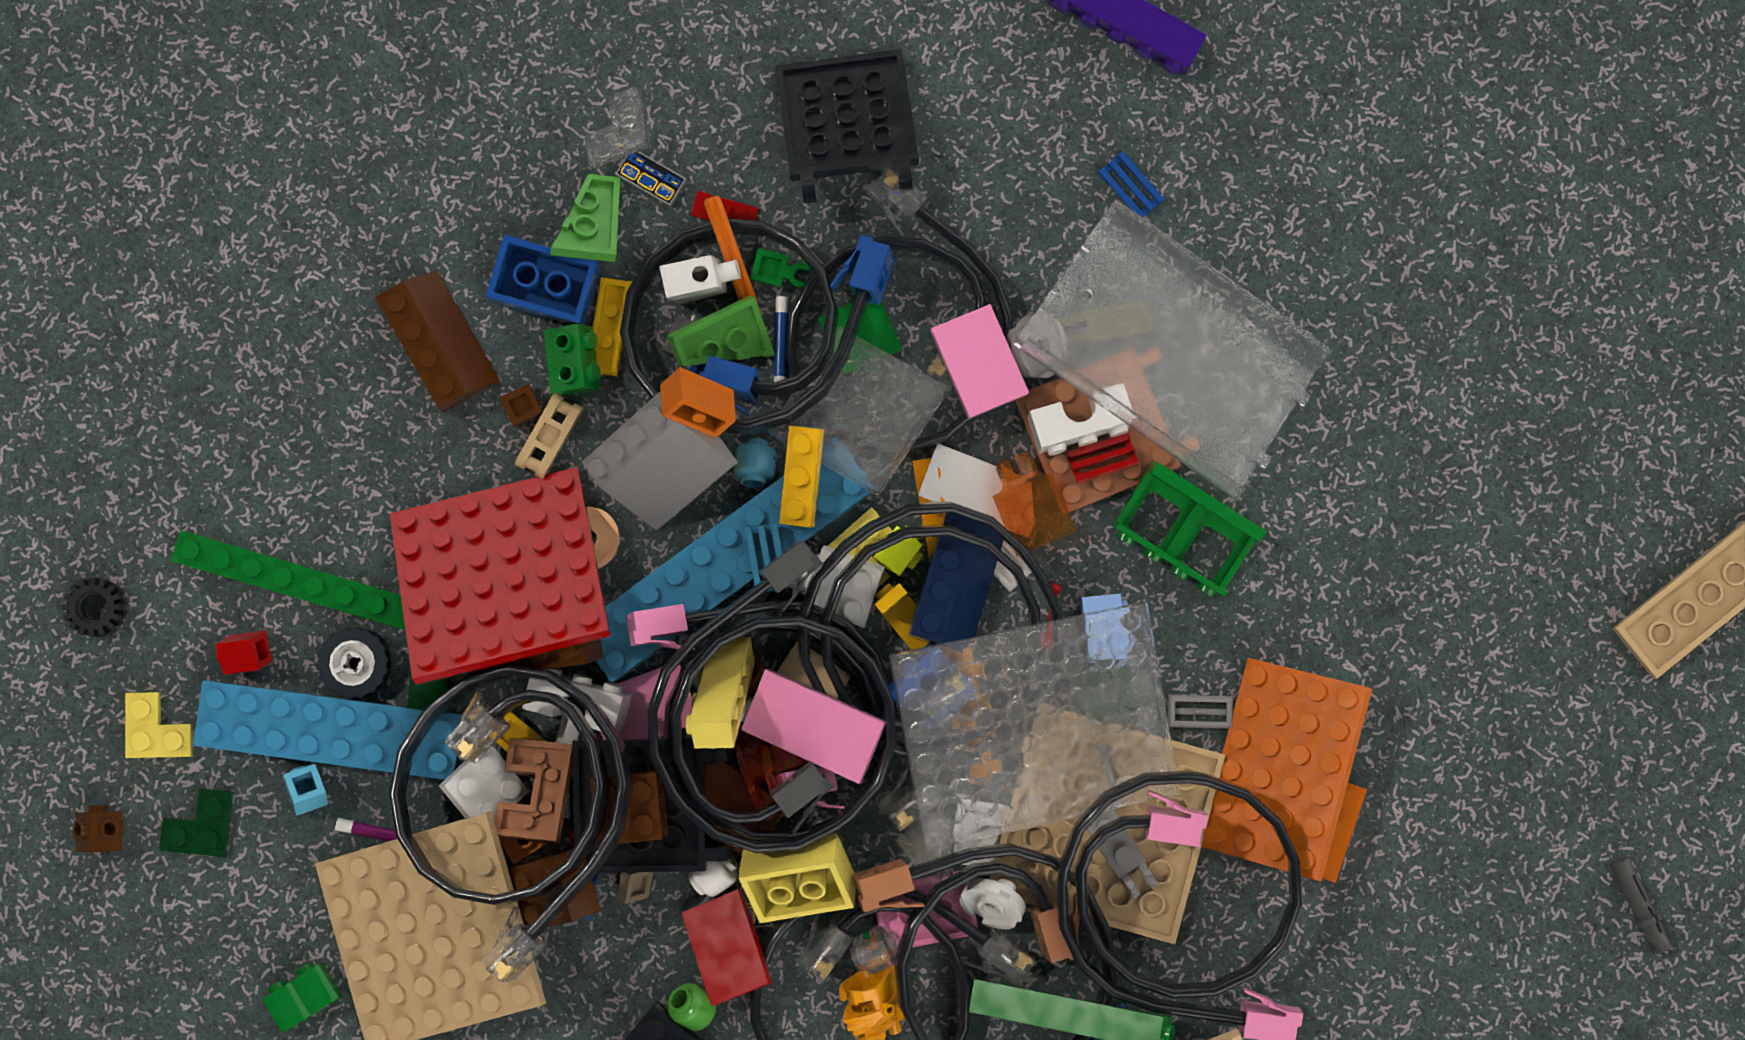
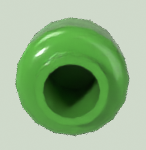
(690, 1007)

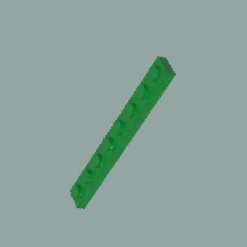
(289, 579)

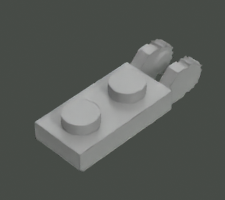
(1122, 854)

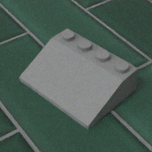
(657, 464)

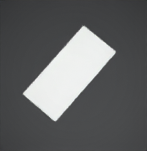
(962, 481)

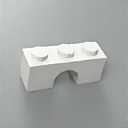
(1055, 431)
(609, 696)

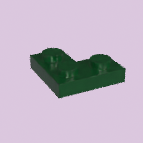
(207, 833)

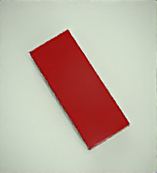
(733, 209)

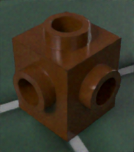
(98, 830)

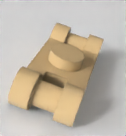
(549, 435)

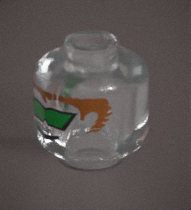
(875, 949)

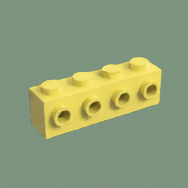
(721, 696)

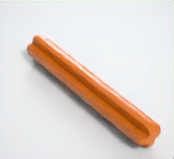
(728, 245)

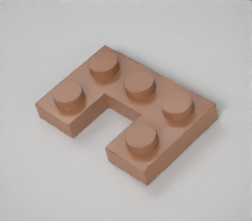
(552, 770)

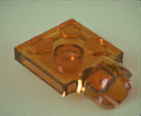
(1031, 504)

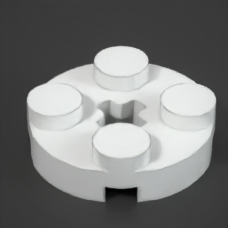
(993, 901)

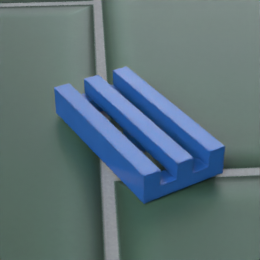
(1113, 165)

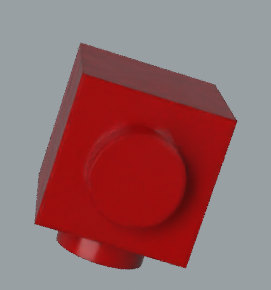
(243, 652)

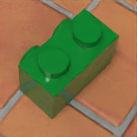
(572, 359)

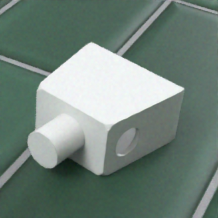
(686, 283)

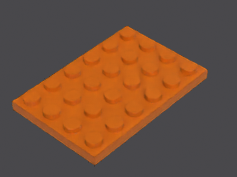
(1295, 753)

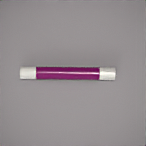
(365, 830)

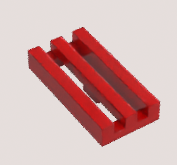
(1098, 447)

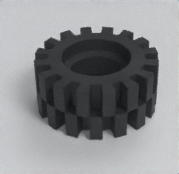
(76, 602)

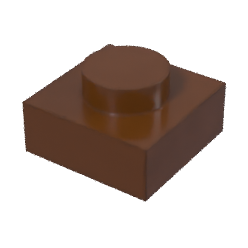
(521, 405)

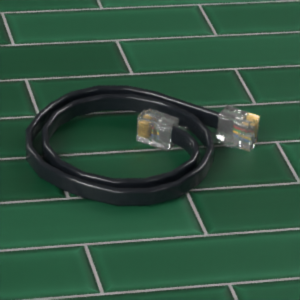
(896, 801)

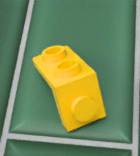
(898, 611)

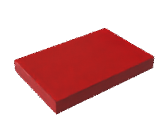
(726, 947)

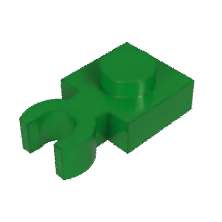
(773, 268)

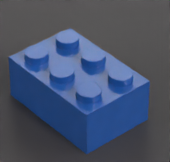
(543, 283)

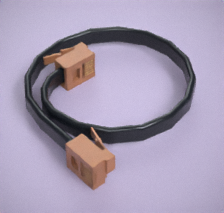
(896, 879)

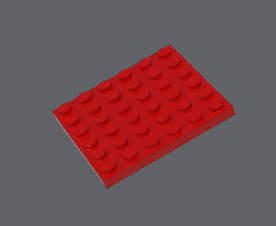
(498, 575)

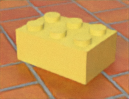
(798, 880)

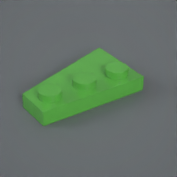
(592, 223)
(725, 334)

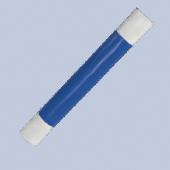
(781, 334)

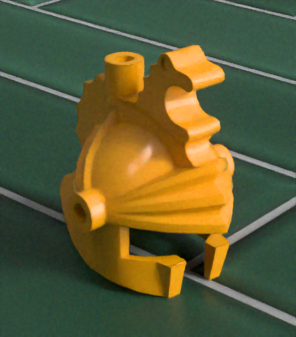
(871, 1004)

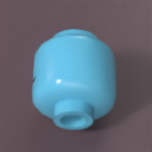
(755, 463)

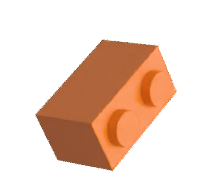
(697, 402)

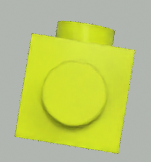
(900, 555)

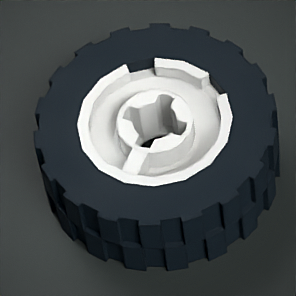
(370, 672)

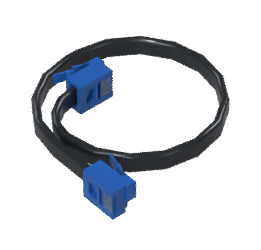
(872, 269)

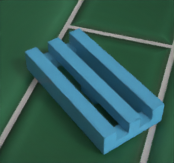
(764, 547)

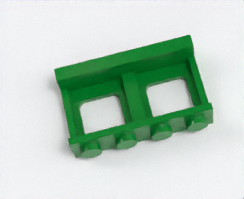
(1195, 512)

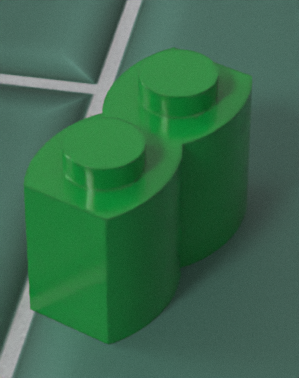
(301, 997)

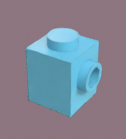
(305, 789)

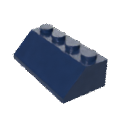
(954, 585)

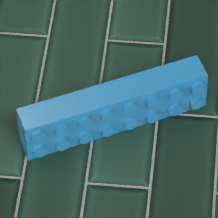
(319, 729)

